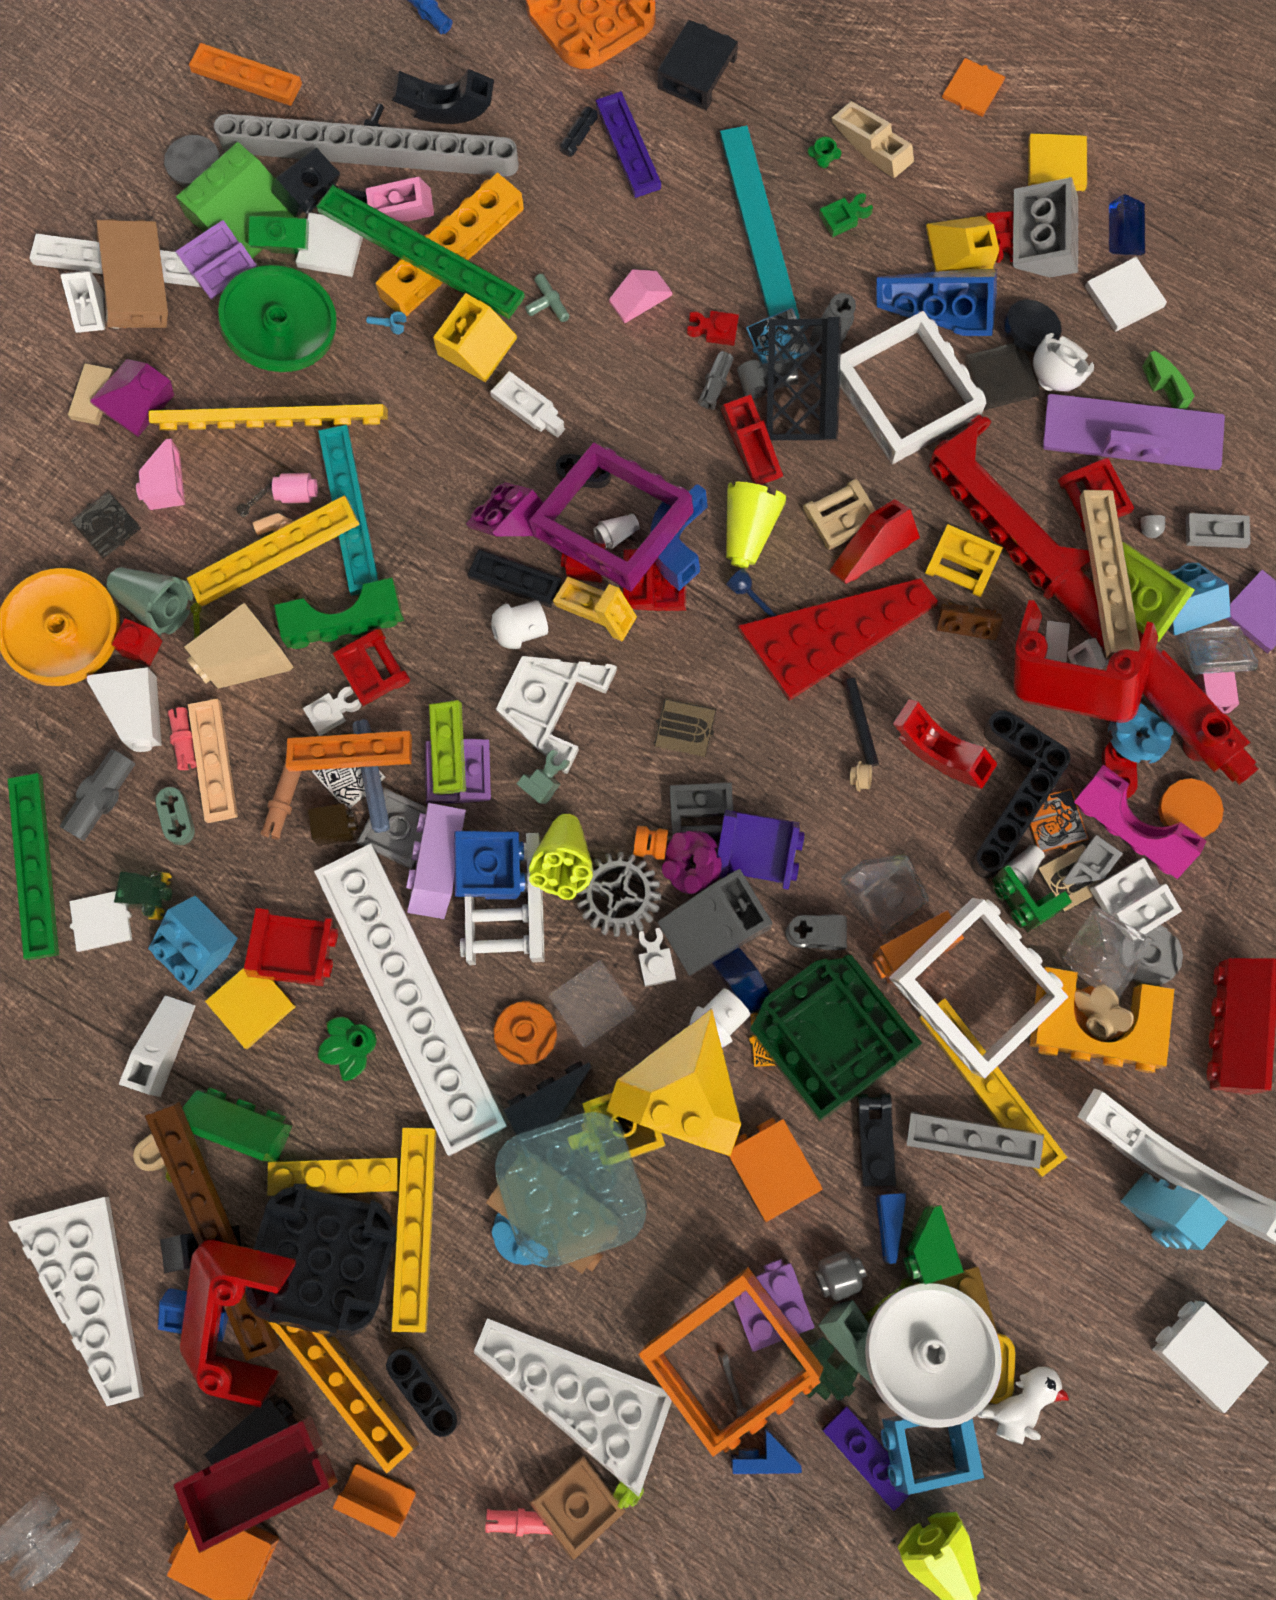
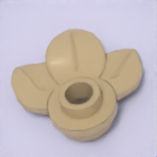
(1103, 1012)

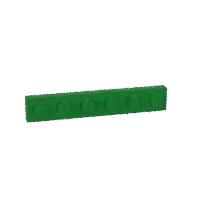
(33, 867)

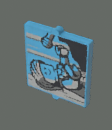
(759, 337)

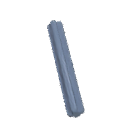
(373, 787)

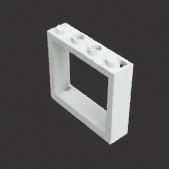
(871, 413)
(905, 981)

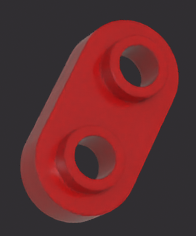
(1122, 767)

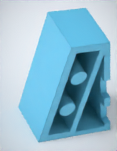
(1175, 1216)

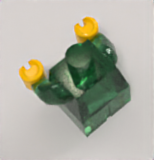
(144, 892)

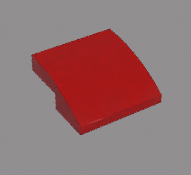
(654, 591)

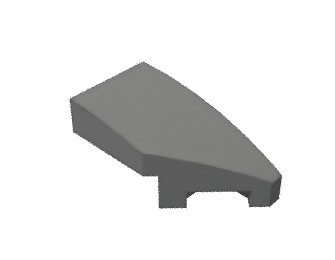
(1093, 862)

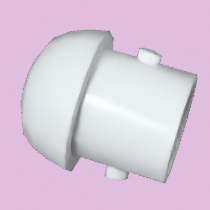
(518, 624)
(728, 1014)

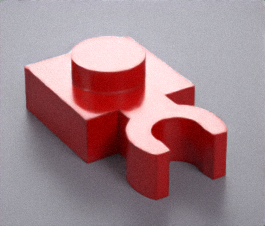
(1004, 232)
(719, 327)

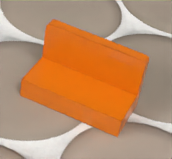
(375, 1500)

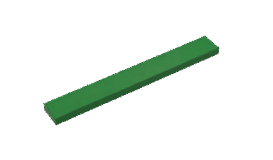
(420, 251)

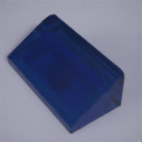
(1127, 226)

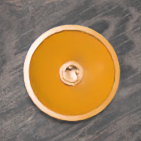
(58, 627)

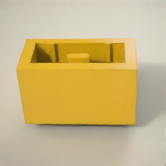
(474, 338)

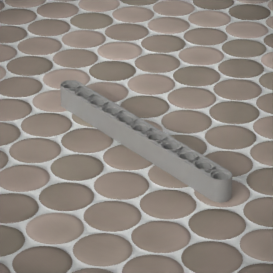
(348, 144)

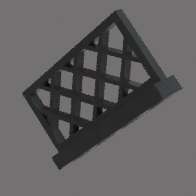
(829, 374)

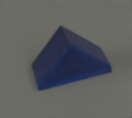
(742, 979)

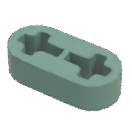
(181, 813)

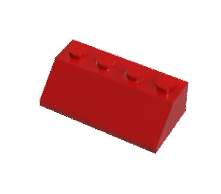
(1243, 1026)

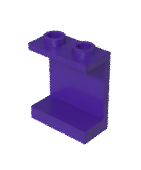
(760, 847)

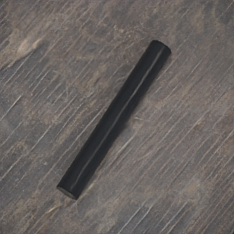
(861, 722)

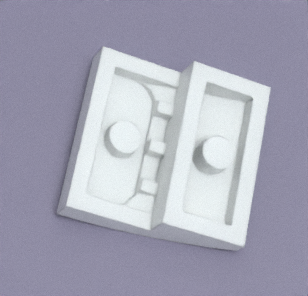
(1136, 897)

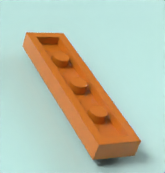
(245, 74)
(349, 751)

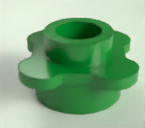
(828, 145)

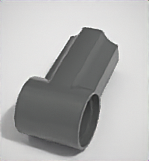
(754, 376)

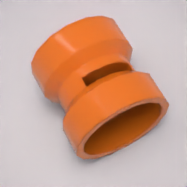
(658, 842)

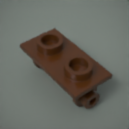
(979, 624)

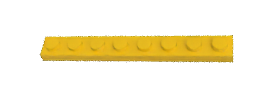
(256, 417)

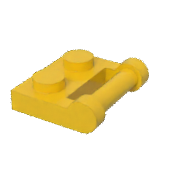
(968, 552)

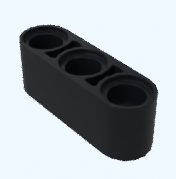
(407, 1385)

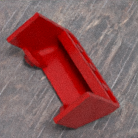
(1076, 688)
(217, 1280)

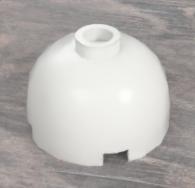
(1060, 364)

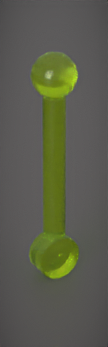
(196, 609)
(904, 1283)

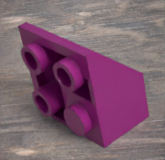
(506, 511)

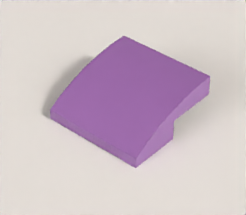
(215, 259)
(476, 772)

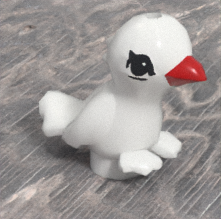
(1020, 1413)

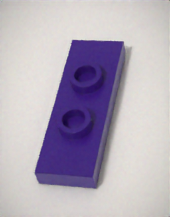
(864, 1454)

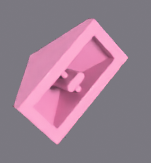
(639, 293)

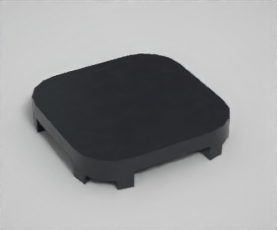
(339, 1257)

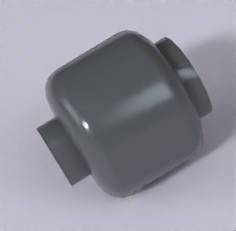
(840, 1275)

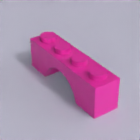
(1169, 847)

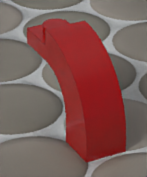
(940, 749)

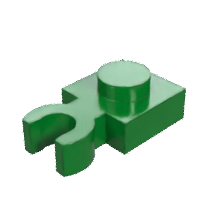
(843, 216)

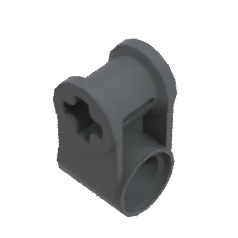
(839, 303)
(824, 932)

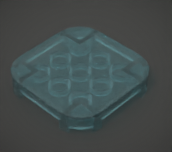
(571, 1189)

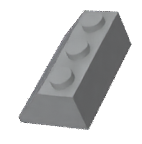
(1046, 228)

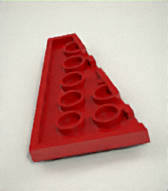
(821, 639)

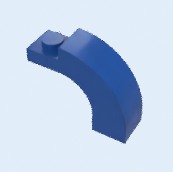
(677, 561)

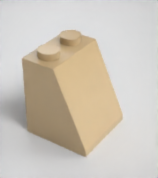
(236, 651)

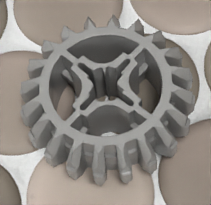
(631, 900)

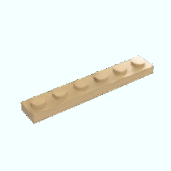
(1109, 571)

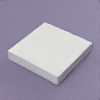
(330, 247)
(1125, 294)

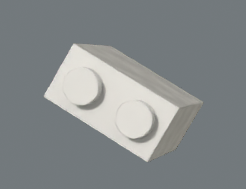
(1209, 1355)

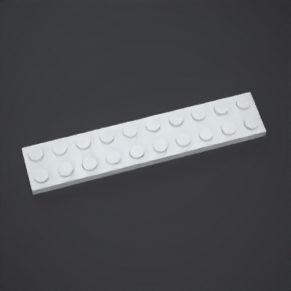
(410, 1000)

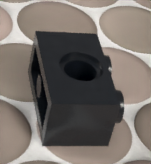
(311, 169)

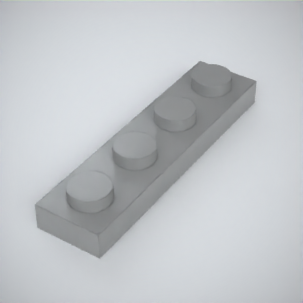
(975, 1140)

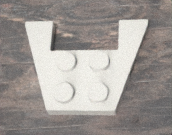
(539, 696)

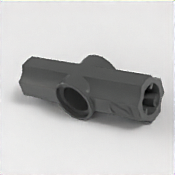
(97, 795)

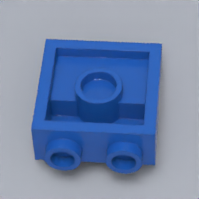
(488, 864)

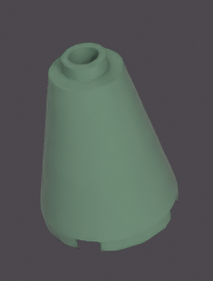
(152, 597)

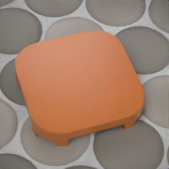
(591, 30)

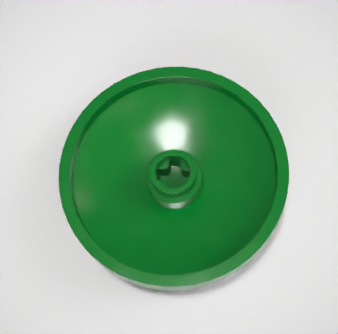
(277, 318)

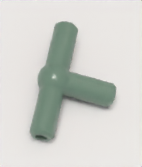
(550, 298)

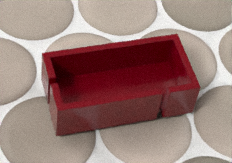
(255, 1484)

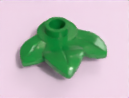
(343, 1049)

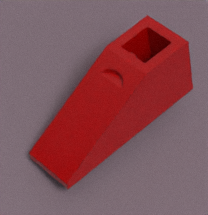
(878, 538)

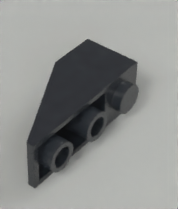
(547, 1103)

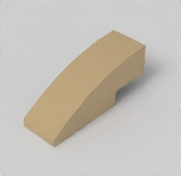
(874, 139)

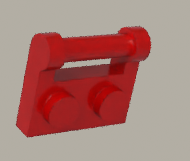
(1096, 477)
(362, 672)

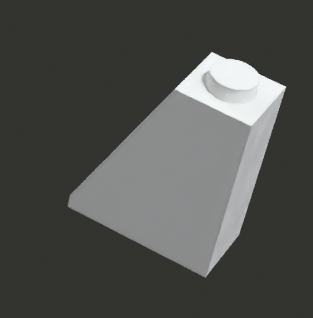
(131, 705)

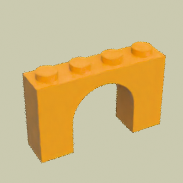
(1141, 1045)

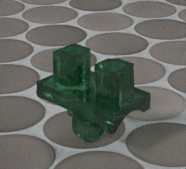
(833, 1381)

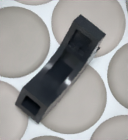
(444, 103)

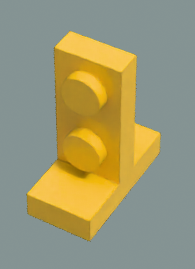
(600, 606)

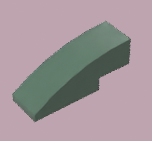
(848, 1332)

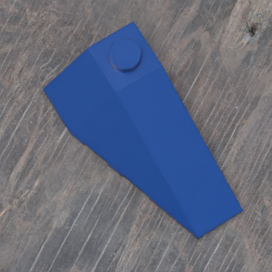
(953, 298)

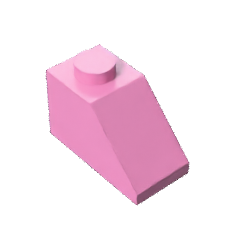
(402, 199)
(162, 478)

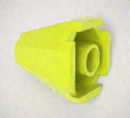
(942, 1557)

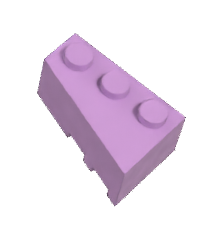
(434, 872)

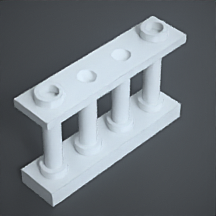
(529, 913)

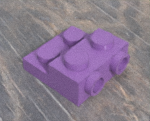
(784, 1289)

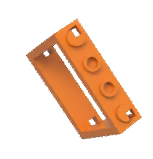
(684, 1399)

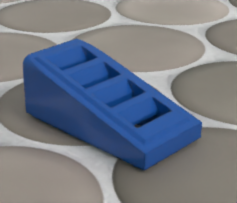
(890, 1219)

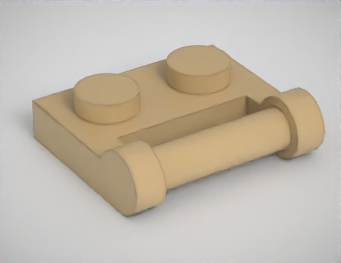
(843, 523)

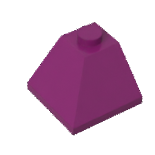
(132, 394)

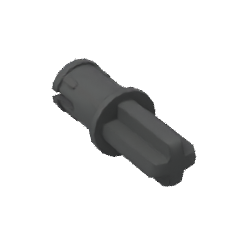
(715, 380)

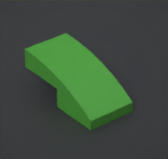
(1165, 375)

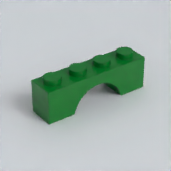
(375, 607)

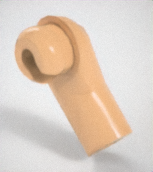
(271, 523)

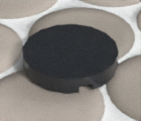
(1030, 322)

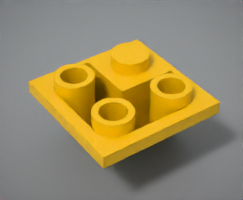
(963, 244)

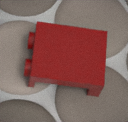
(290, 949)

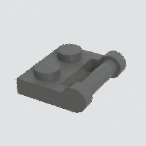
(699, 801)

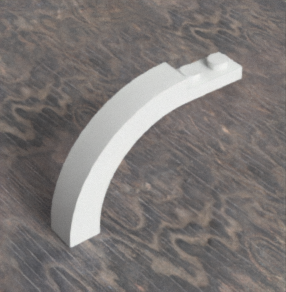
(1171, 1164)

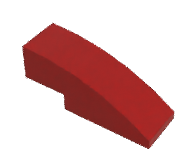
(752, 440)

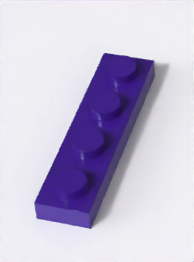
(628, 144)

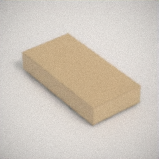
(89, 384)

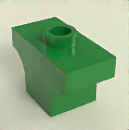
(279, 234)

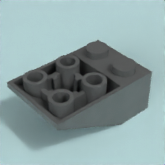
(715, 922)

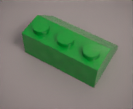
(237, 1125)

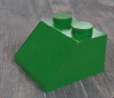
(931, 1248)

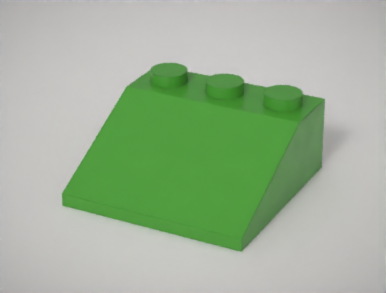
(231, 192)

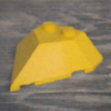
(683, 1090)

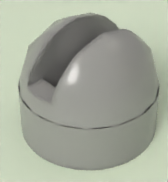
(1152, 525)

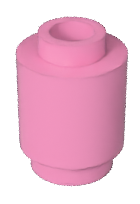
(294, 488)

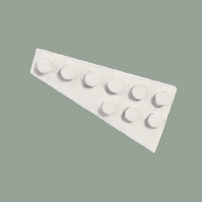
(85, 1283)

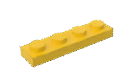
(335, 1175)

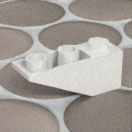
(157, 1047)

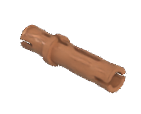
(280, 805)

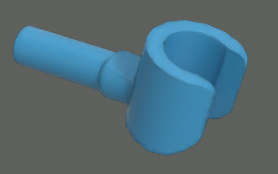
(390, 322)

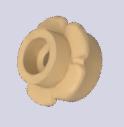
(861, 776)

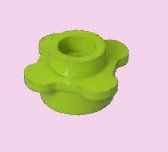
(626, 1496)

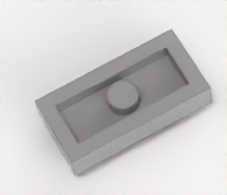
(1217, 530)

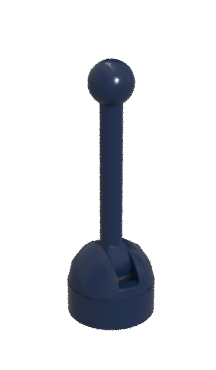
(741, 584)

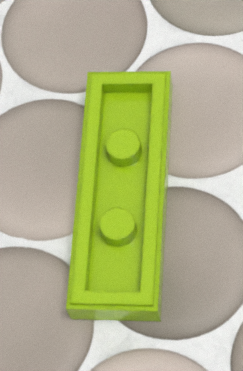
(447, 747)

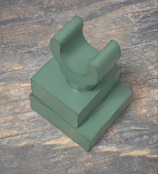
(541, 783)

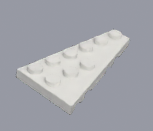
(595, 1405)

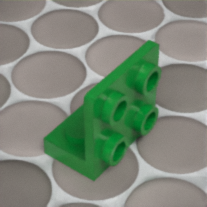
(1024, 910)

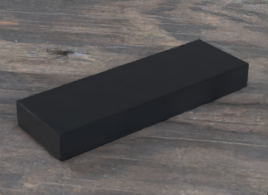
(514, 578)

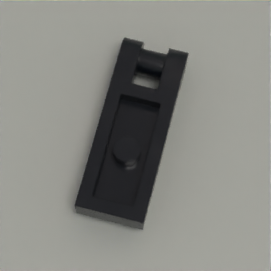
(876, 1141)

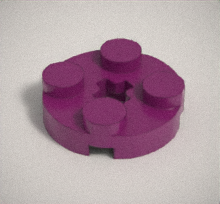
(677, 862)

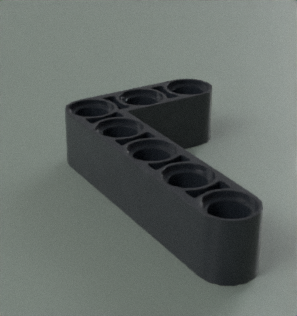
(1025, 794)

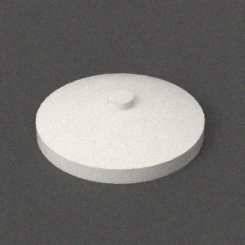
(933, 1355)

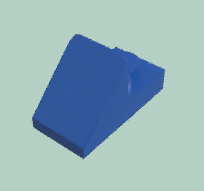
(774, 1461)

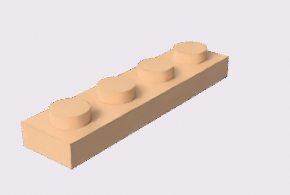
(212, 761)

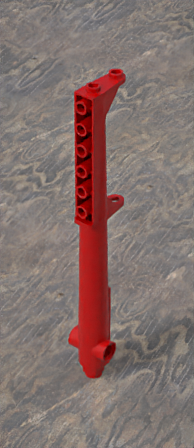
(1060, 572)

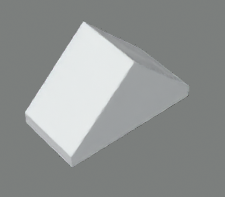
(84, 301)

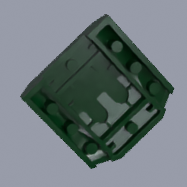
(832, 1033)

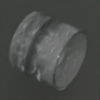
(36, 1541)

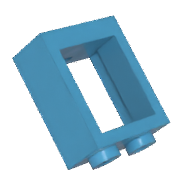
(900, 1473)

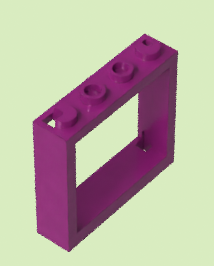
(591, 555)

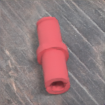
(182, 738)
(515, 1522)

